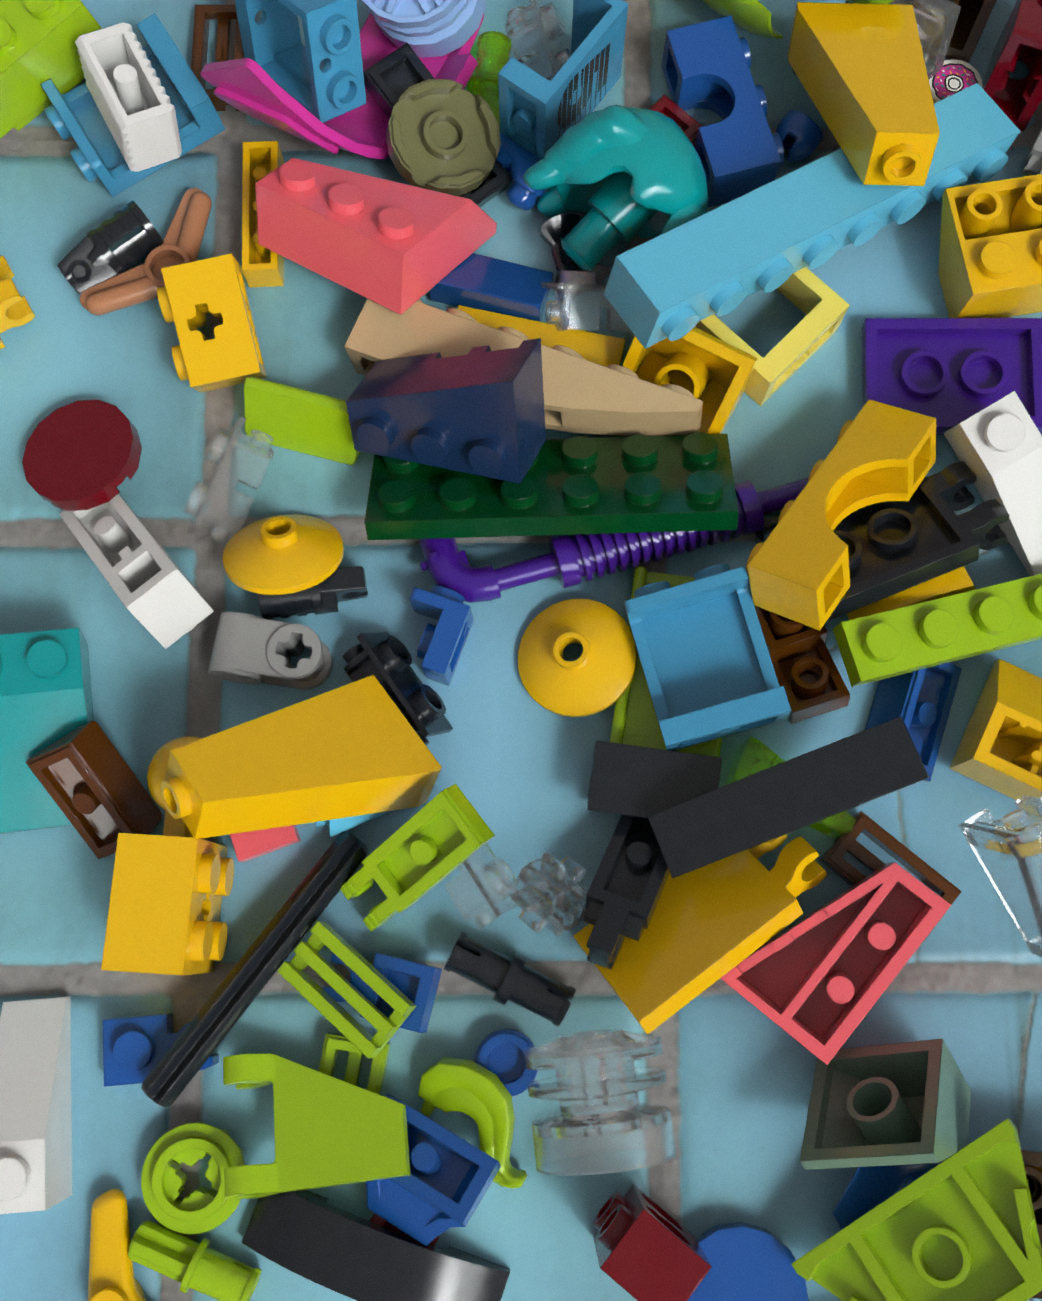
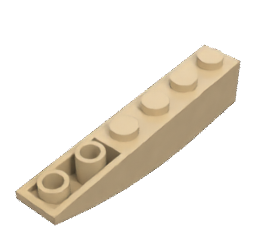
(576, 391)

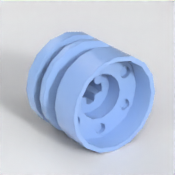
(427, 25)

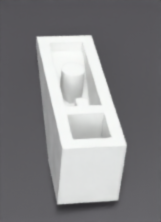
(1007, 459)
(138, 569)
(35, 1104)

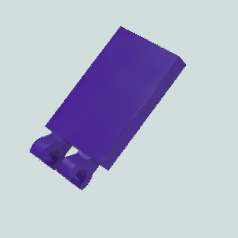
(952, 365)

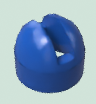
(799, 135)

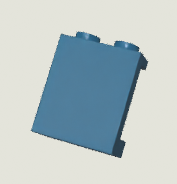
(97, 151)
(705, 657)

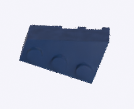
(456, 411)

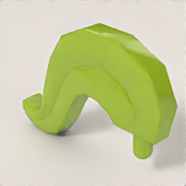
(479, 1093)

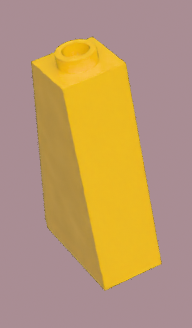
(869, 86)
(302, 765)

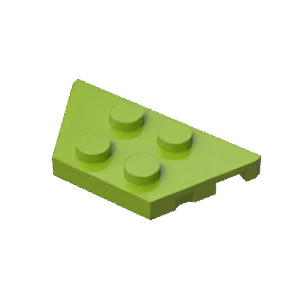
(944, 1237)

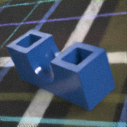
(711, 70)

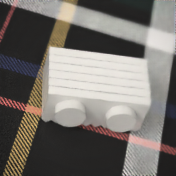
(129, 96)

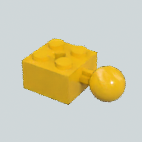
(167, 894)

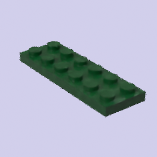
(568, 490)

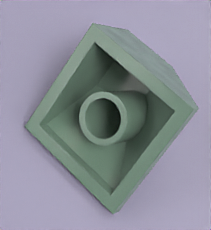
(886, 1107)

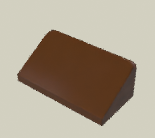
(95, 788)

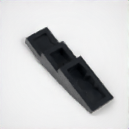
(788, 797)

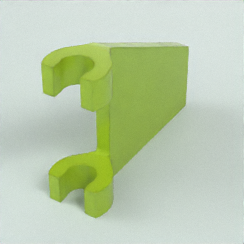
(322, 1130)

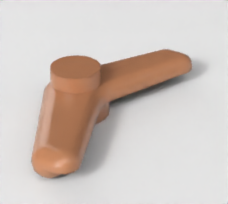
(141, 283)

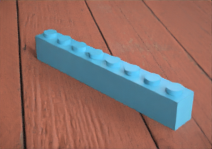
(794, 224)

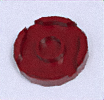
(81, 455)

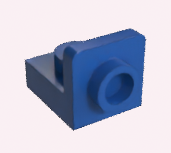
(441, 644)

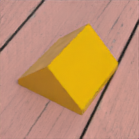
(701, 365)

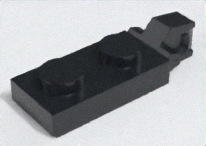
(624, 889)

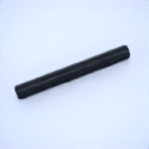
(253, 970)

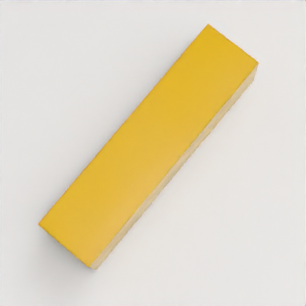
(259, 264)

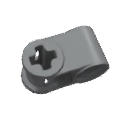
(260, 651)

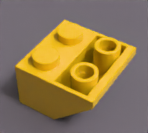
(992, 248)
(1005, 734)

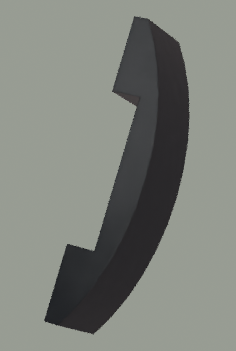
(364, 1257)

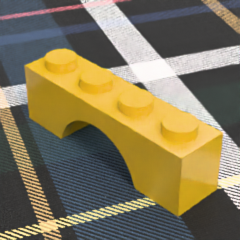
(803, 562)

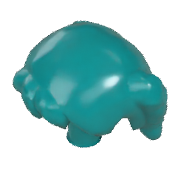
(627, 172)

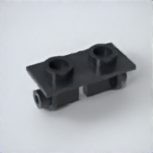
(390, 664)

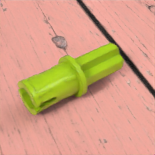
(193, 1263)

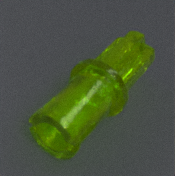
(491, 58)

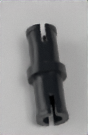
(510, 979)

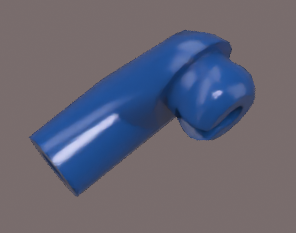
(516, 161)

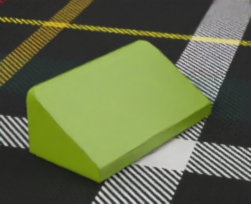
(299, 420)

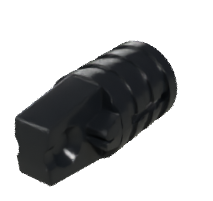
(93, 261)
(341, 586)

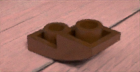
(803, 666)

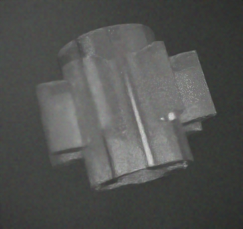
(551, 894)

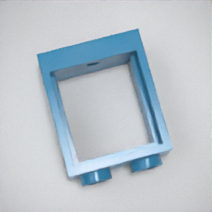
(330, 33)

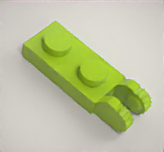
(420, 854)

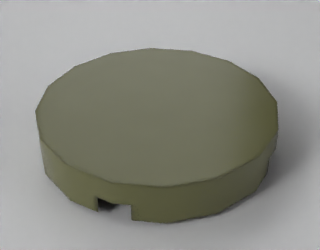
(443, 137)

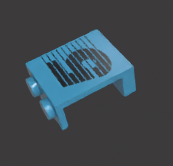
(541, 110)

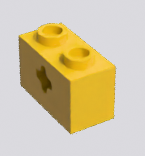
(219, 289)

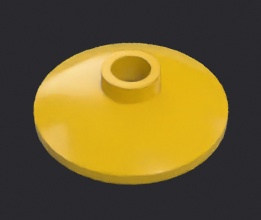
(283, 554)
(596, 676)

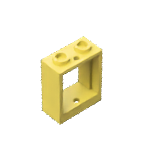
(823, 317)

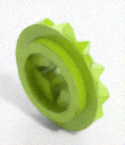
(164, 1180)

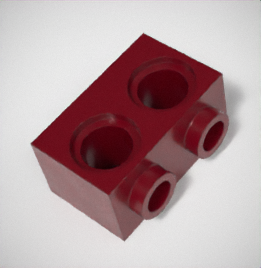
(647, 1249)

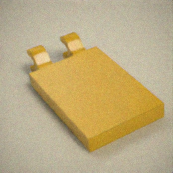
(708, 927)

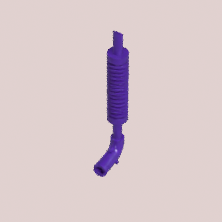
(594, 553)

